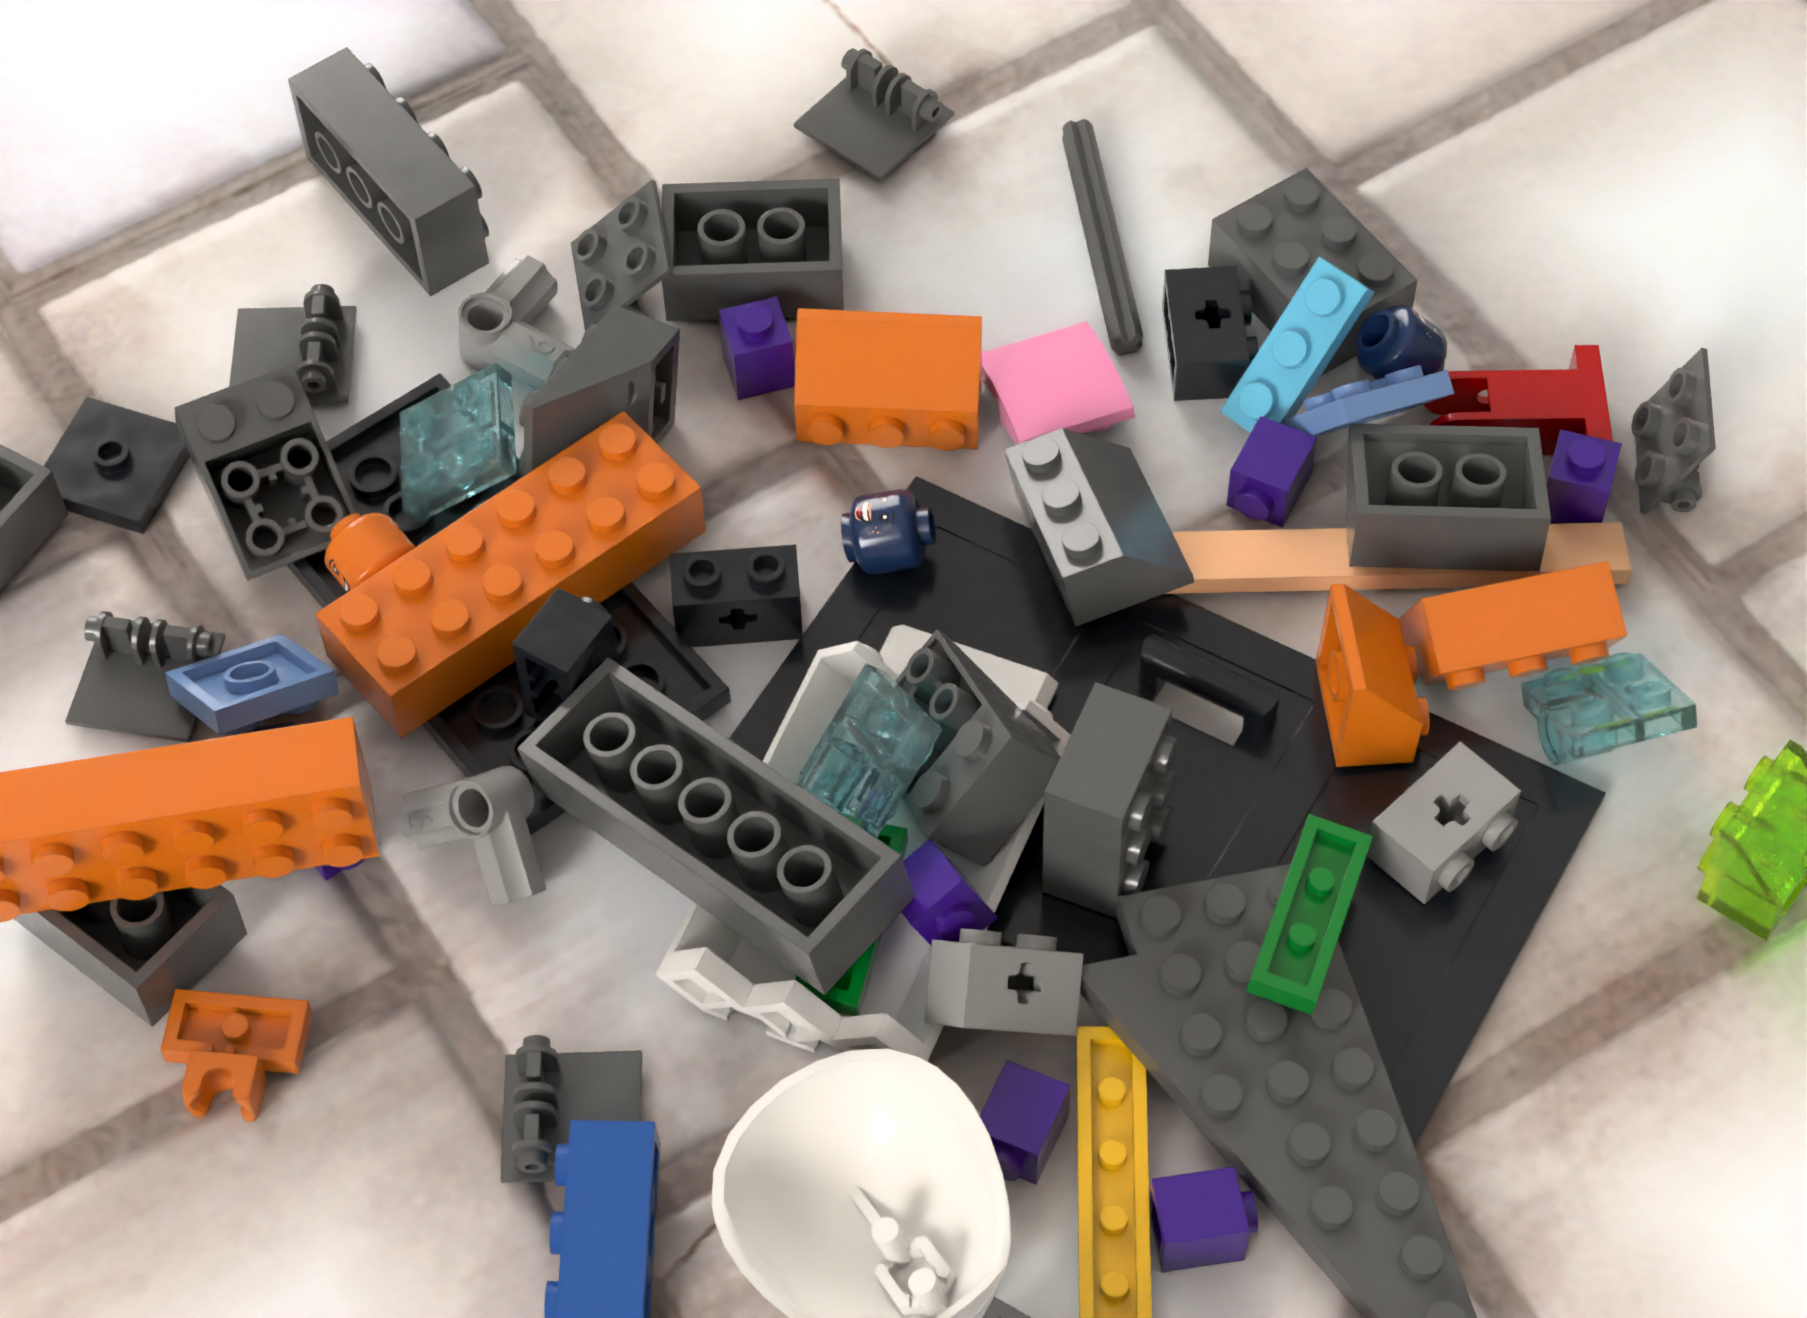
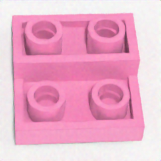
(1056, 384)

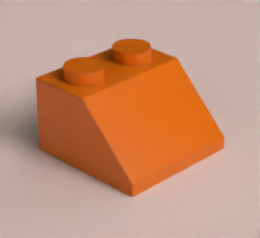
(1368, 683)

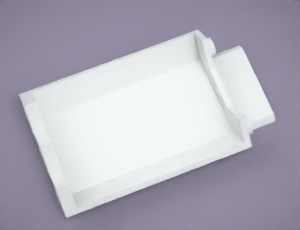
(728, 973)

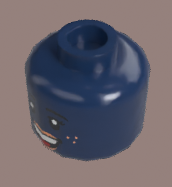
(1400, 340)
(887, 532)

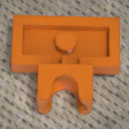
(232, 1043)

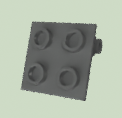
(874, 115)
(621, 256)
(311, 337)
(1674, 437)
(126, 677)
(551, 1089)

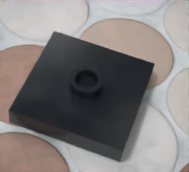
(117, 464)

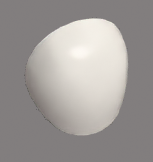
(865, 1193)

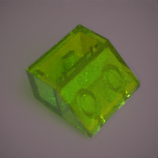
(1761, 846)

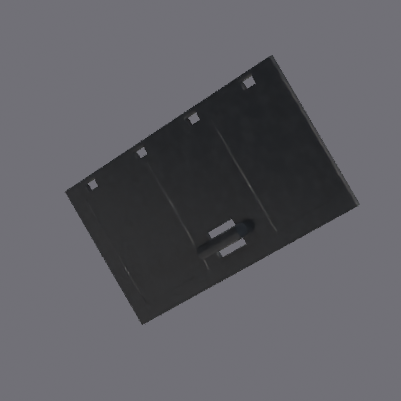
(1237, 808)

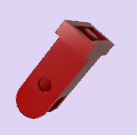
(1532, 399)

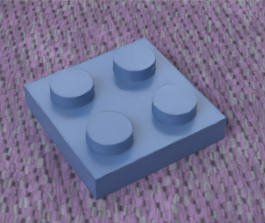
(1370, 401)
(252, 684)

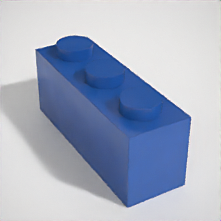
(606, 1220)

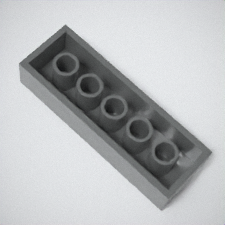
(718, 824)

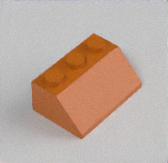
(888, 379)
(1515, 626)

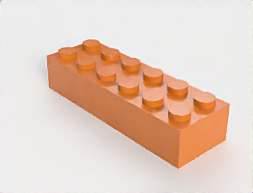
(461, 598)
(184, 817)

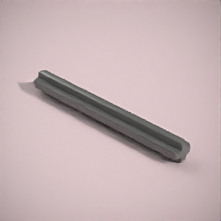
(1102, 237)

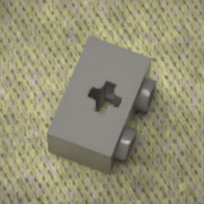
(1444, 823)
(1004, 986)

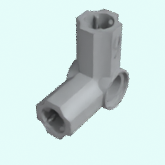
(498, 327)
(493, 814)

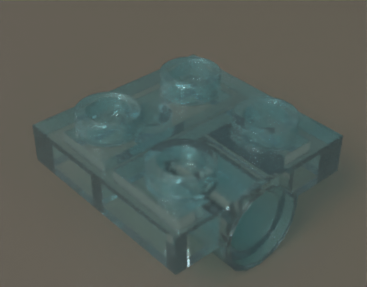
(457, 442)
(1605, 707)
(870, 751)

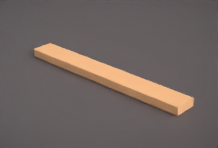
(1319, 558)

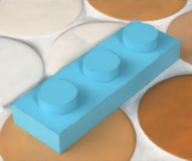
(1298, 347)

